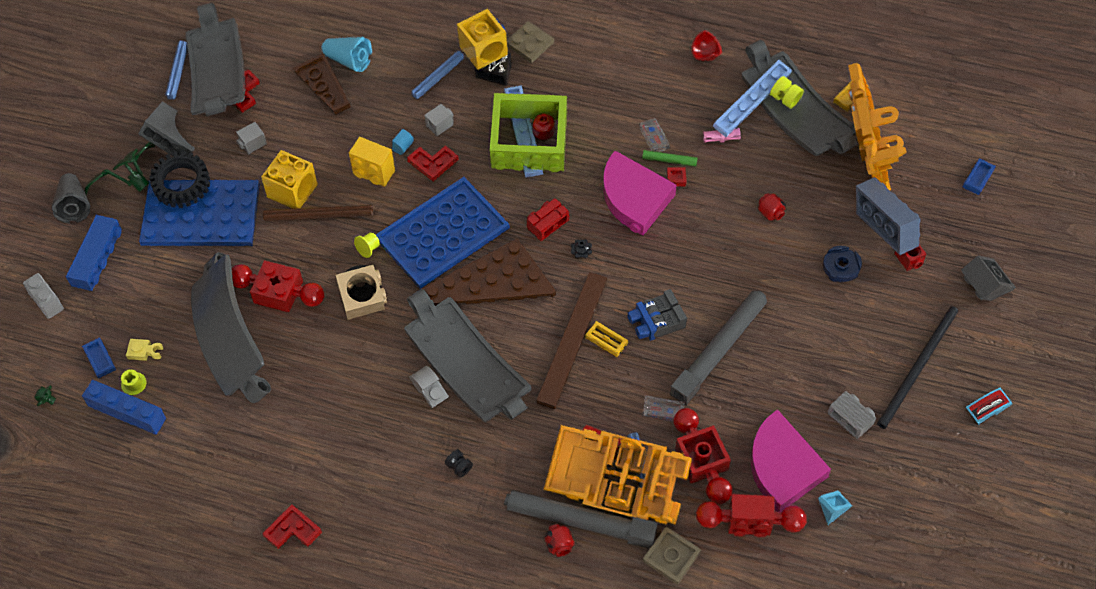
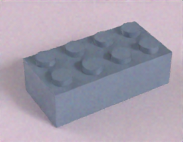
(887, 215)

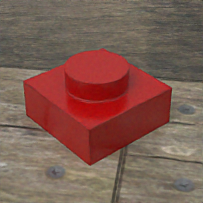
(677, 175)

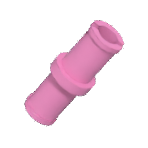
(712, 136)

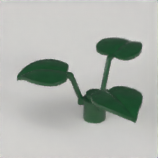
(136, 178)

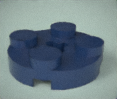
(838, 272)

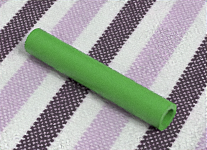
(670, 158)

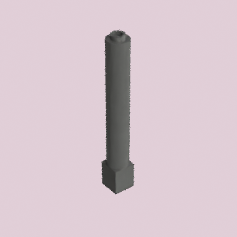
(690, 380)
(636, 531)

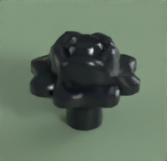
(581, 248)

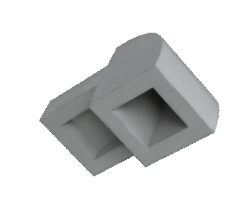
(428, 385)

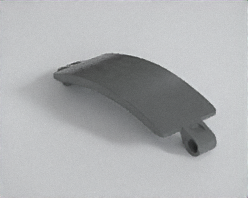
(215, 63)
(812, 119)
(224, 334)
(465, 359)

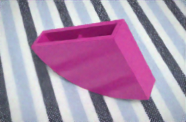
(635, 193)
(785, 462)

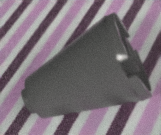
(70, 200)

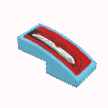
(989, 405)

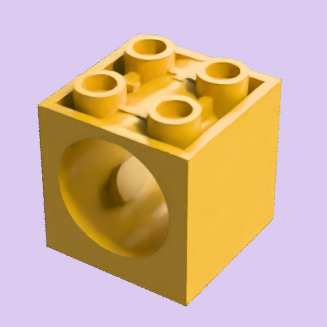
(482, 39)
(289, 180)

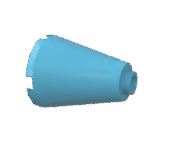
(349, 51)

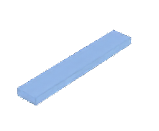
(751, 99)
(523, 132)

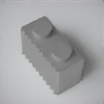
(43, 296)
(852, 414)

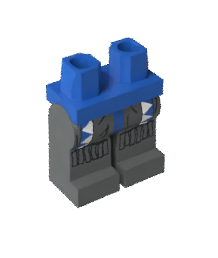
(658, 316)

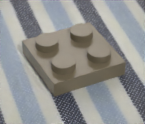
(529, 42)
(671, 555)

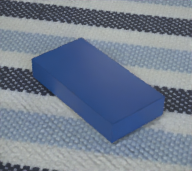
(979, 176)
(99, 357)

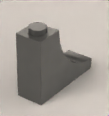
(162, 131)

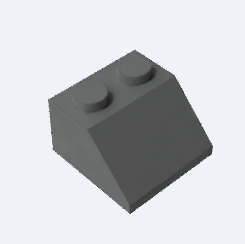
(987, 278)

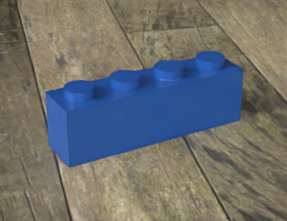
(94, 253)
(124, 407)

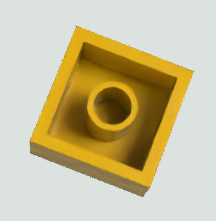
(372, 161)

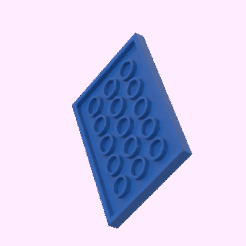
(218, 219)
(442, 232)

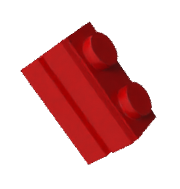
(547, 219)

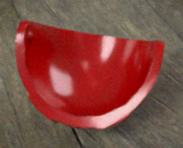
(706, 47)

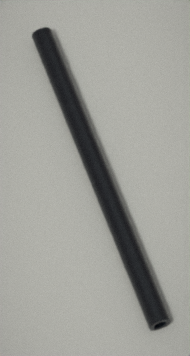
(917, 367)

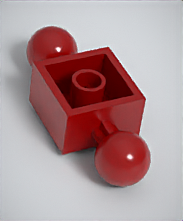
(277, 286)
(713, 457)
(751, 516)

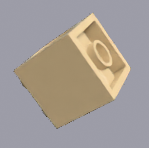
(346, 282)

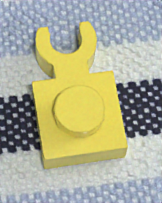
(141, 349)

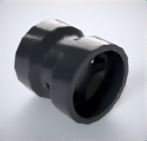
(458, 463)

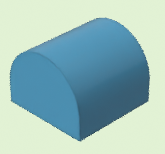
(402, 142)

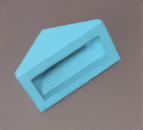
(833, 505)

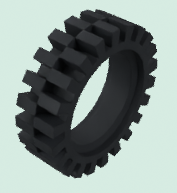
(184, 161)

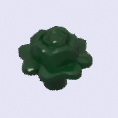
(44, 395)

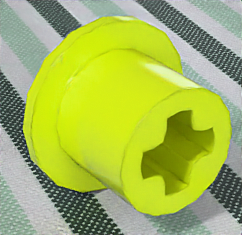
(366, 244)
(133, 382)

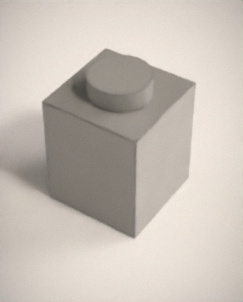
(439, 119)
(251, 138)

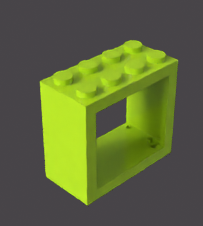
(527, 107)

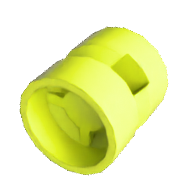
(786, 92)

